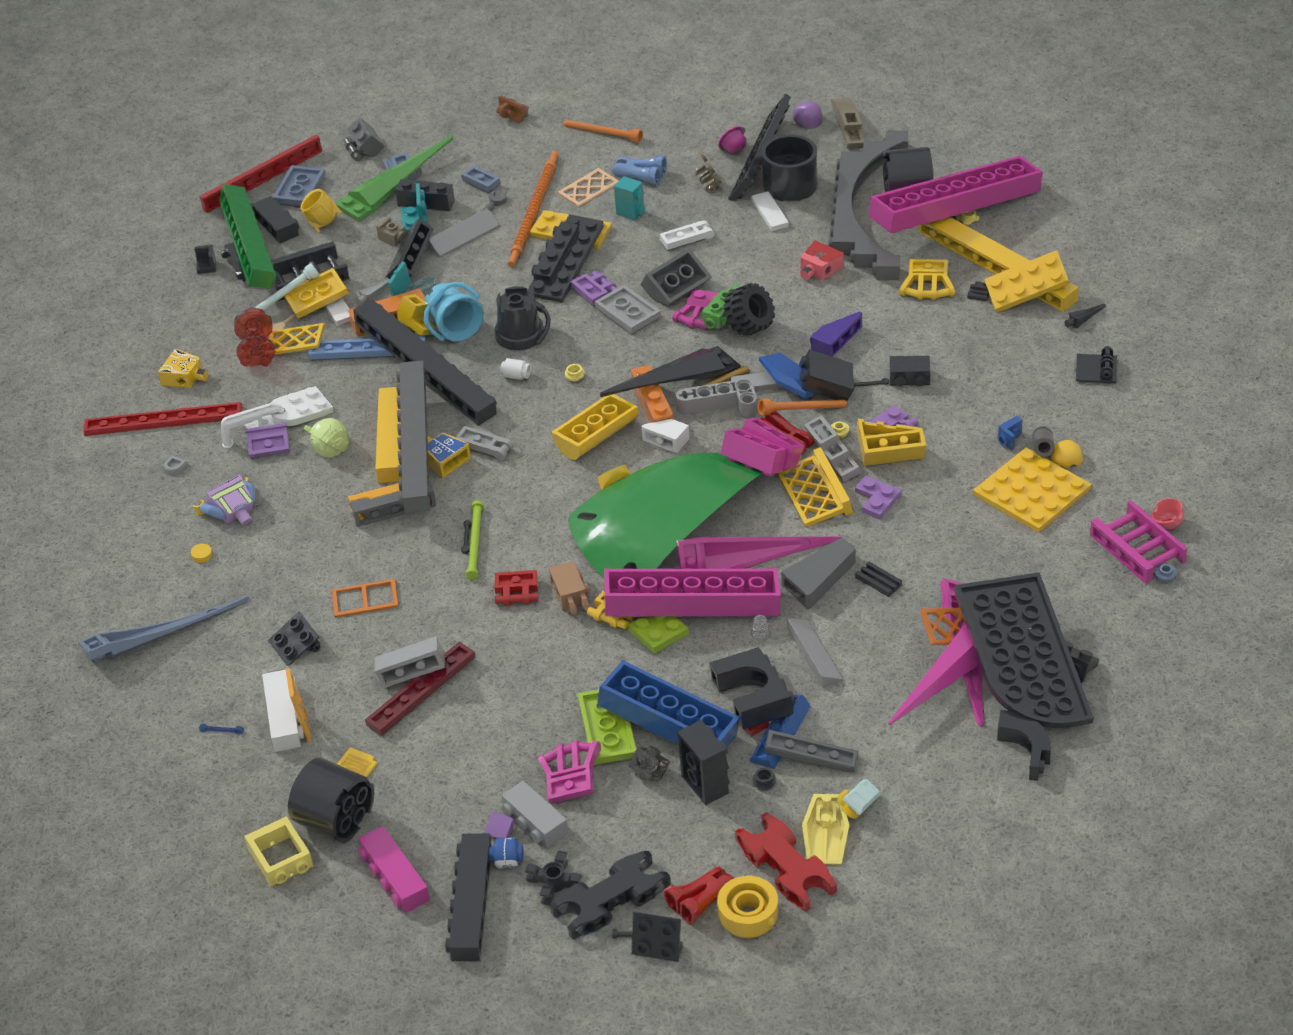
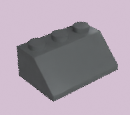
(675, 278)

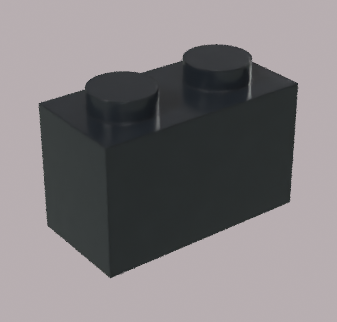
(909, 370)

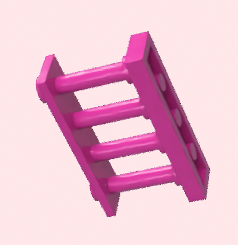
(1131, 557)

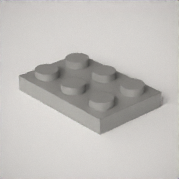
(627, 309)

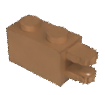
(569, 587)

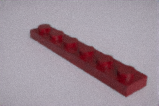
(418, 690)

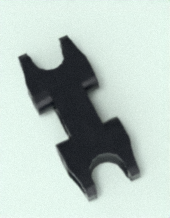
(624, 884)

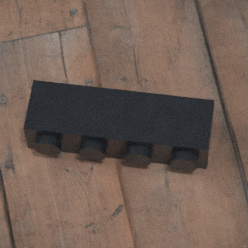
(411, 247)

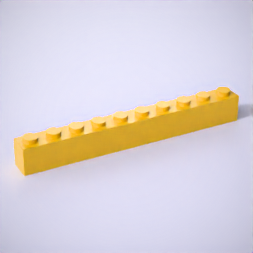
(990, 255)

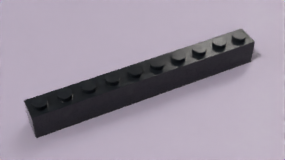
(439, 373)

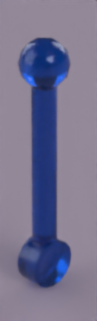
(238, 730)

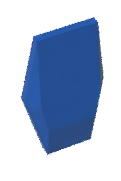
(785, 373)

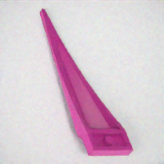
(742, 551)
(951, 665)
(973, 678)

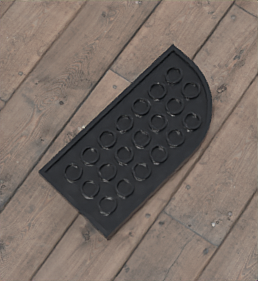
(1023, 650)

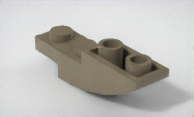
(849, 121)

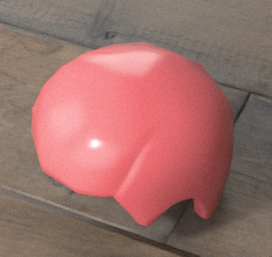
(1168, 513)

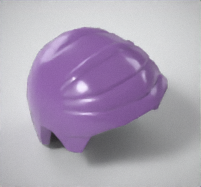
(808, 115)

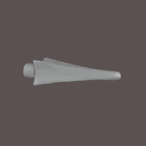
(371, 292)

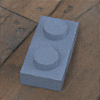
(480, 178)

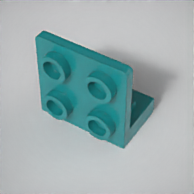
(412, 214)

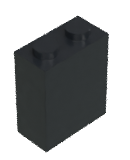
(826, 375)

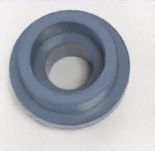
(1165, 573)

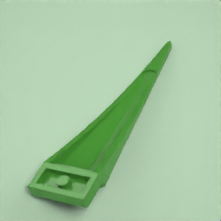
(372, 194)

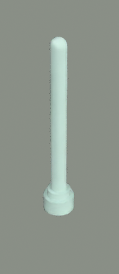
(308, 274)

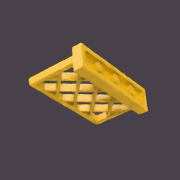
(824, 471)

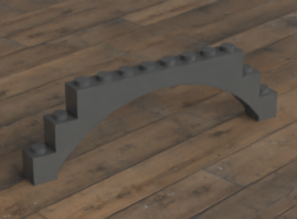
(847, 234)

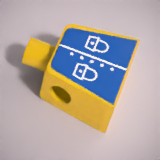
(447, 453)

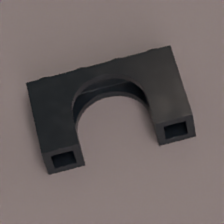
(753, 668)

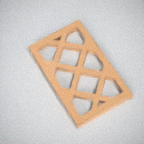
(572, 197)

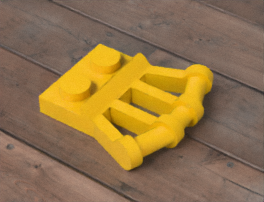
(927, 270)

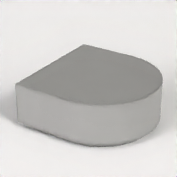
(175, 465)

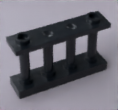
(297, 261)

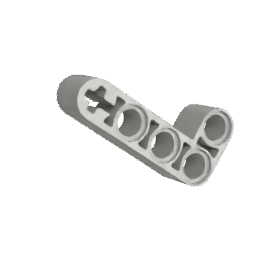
(718, 396)

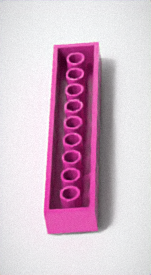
(955, 194)

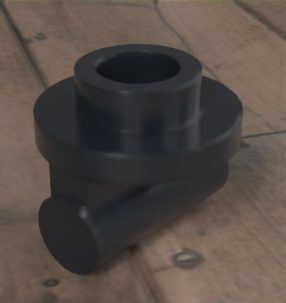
(978, 291)

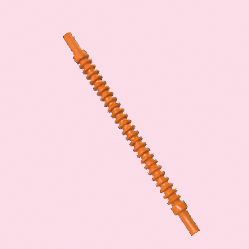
(533, 209)

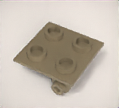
(706, 176)

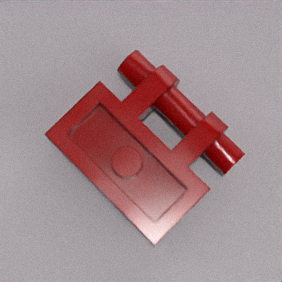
(516, 582)

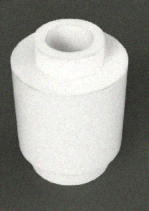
(515, 369)

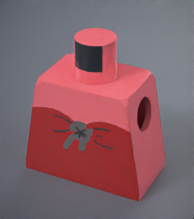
(820, 261)

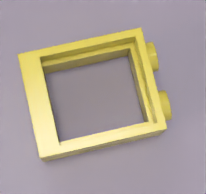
(272, 835)

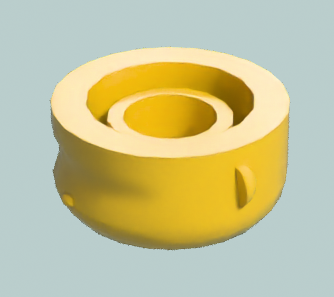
(743, 893)

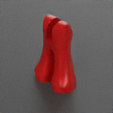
(780, 423)
(697, 895)

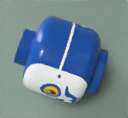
(506, 853)

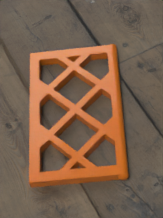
(931, 627)

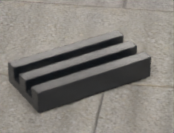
(880, 576)

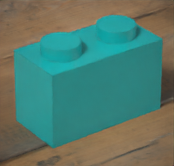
(629, 198)

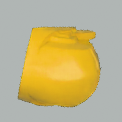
(319, 209)

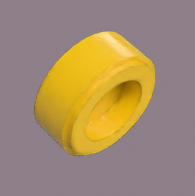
(201, 553)

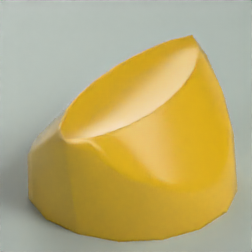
(612, 476)

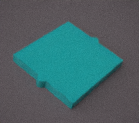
(399, 280)

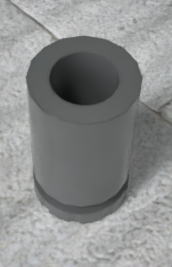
(1043, 441)

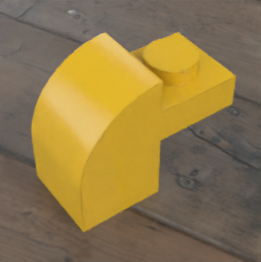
(411, 314)

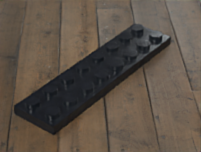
(754, 159)

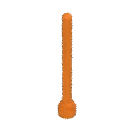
(634, 135)
(766, 406)

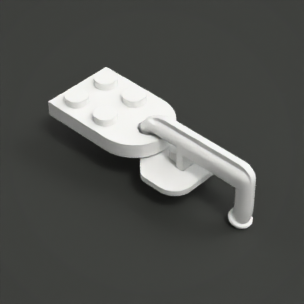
(288, 409)

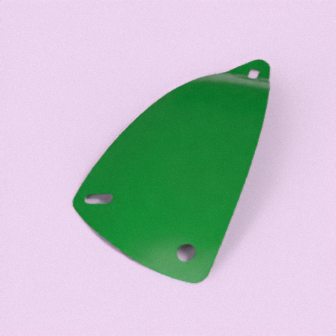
(654, 508)

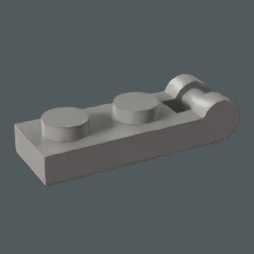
(486, 442)

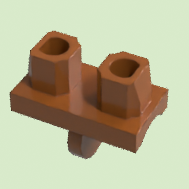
(511, 109)

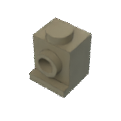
(390, 232)

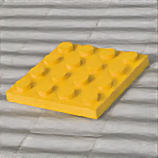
(1032, 489)

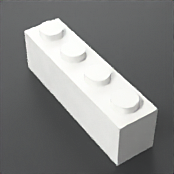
(281, 712)

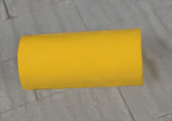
(594, 425)

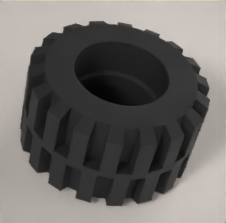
(749, 309)

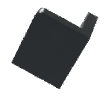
(205, 259)

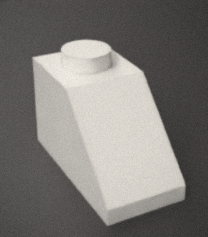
(666, 434)

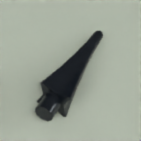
(1079, 317)

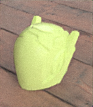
(328, 437)

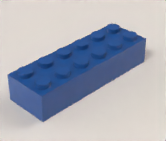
(661, 705)

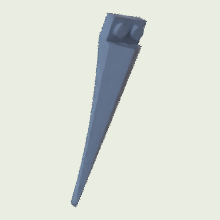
(124, 641)

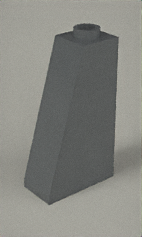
(818, 572)

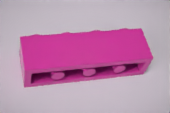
(393, 869)

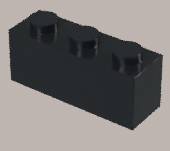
(437, 195)
(275, 219)

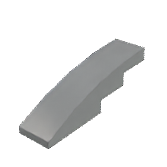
(833, 448)

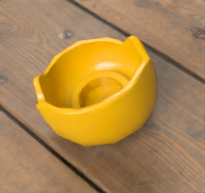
(1067, 454)

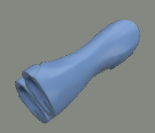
(643, 169)

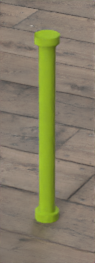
(472, 572)

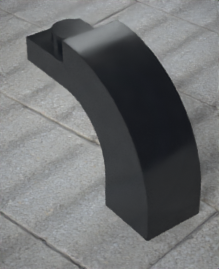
(1029, 735)

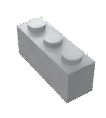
(409, 662)
(534, 814)

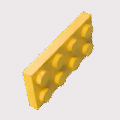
(548, 220)
(1027, 281)

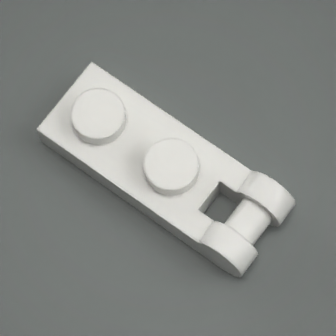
(686, 234)

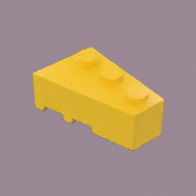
(889, 443)

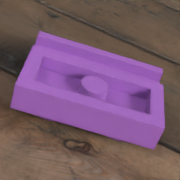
(267, 440)

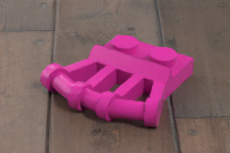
(697, 301)
(570, 782)

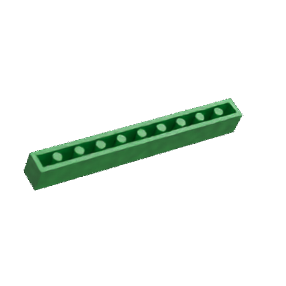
(247, 237)

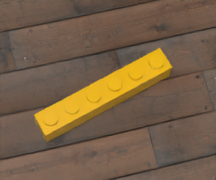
(387, 435)

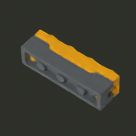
(380, 504)

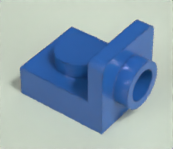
(1009, 432)

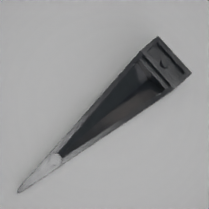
(696, 365)

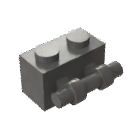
(365, 138)

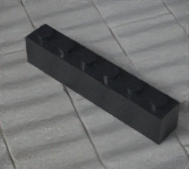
(470, 898)

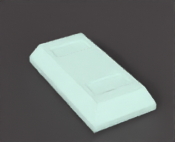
(861, 796)

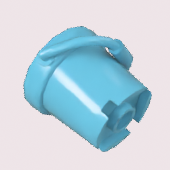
(455, 312)

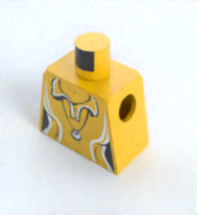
(182, 370)

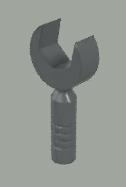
(495, 201)

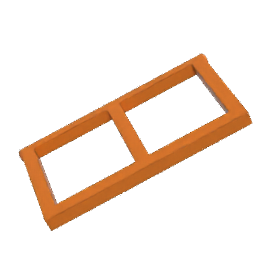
(364, 593)

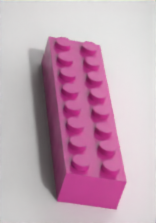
(691, 592)

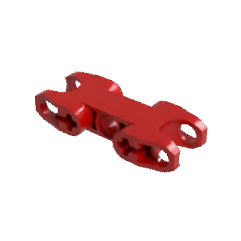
(776, 849)

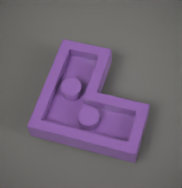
(881, 496)

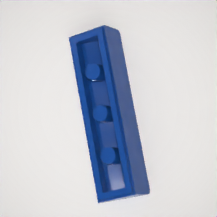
(788, 725)

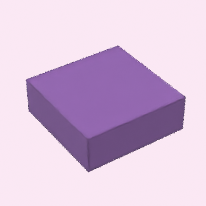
(500, 825)

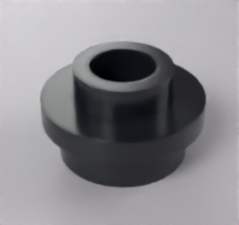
(764, 773)

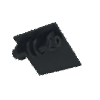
(1097, 367)
(294, 639)
(656, 936)

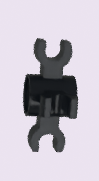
(553, 877)

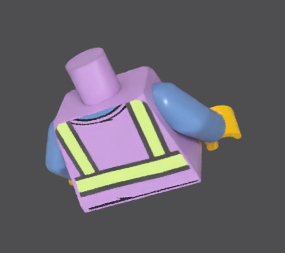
(229, 501)

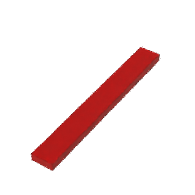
(265, 170)
(160, 419)

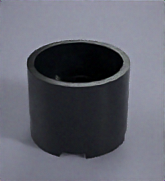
(790, 167)
(906, 167)
(330, 799)

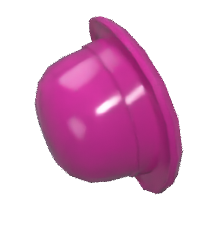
(733, 140)

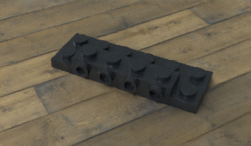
(564, 257)

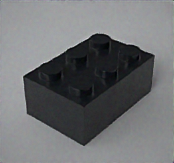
(703, 762)

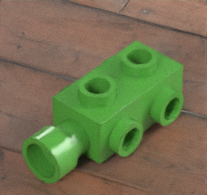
(713, 314)

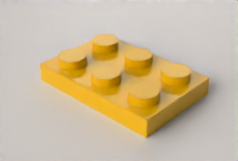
(316, 293)

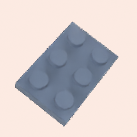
(298, 184)

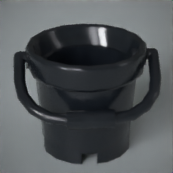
(518, 320)

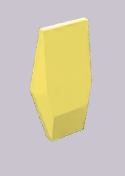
(825, 829)

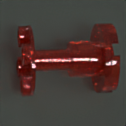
(253, 329)

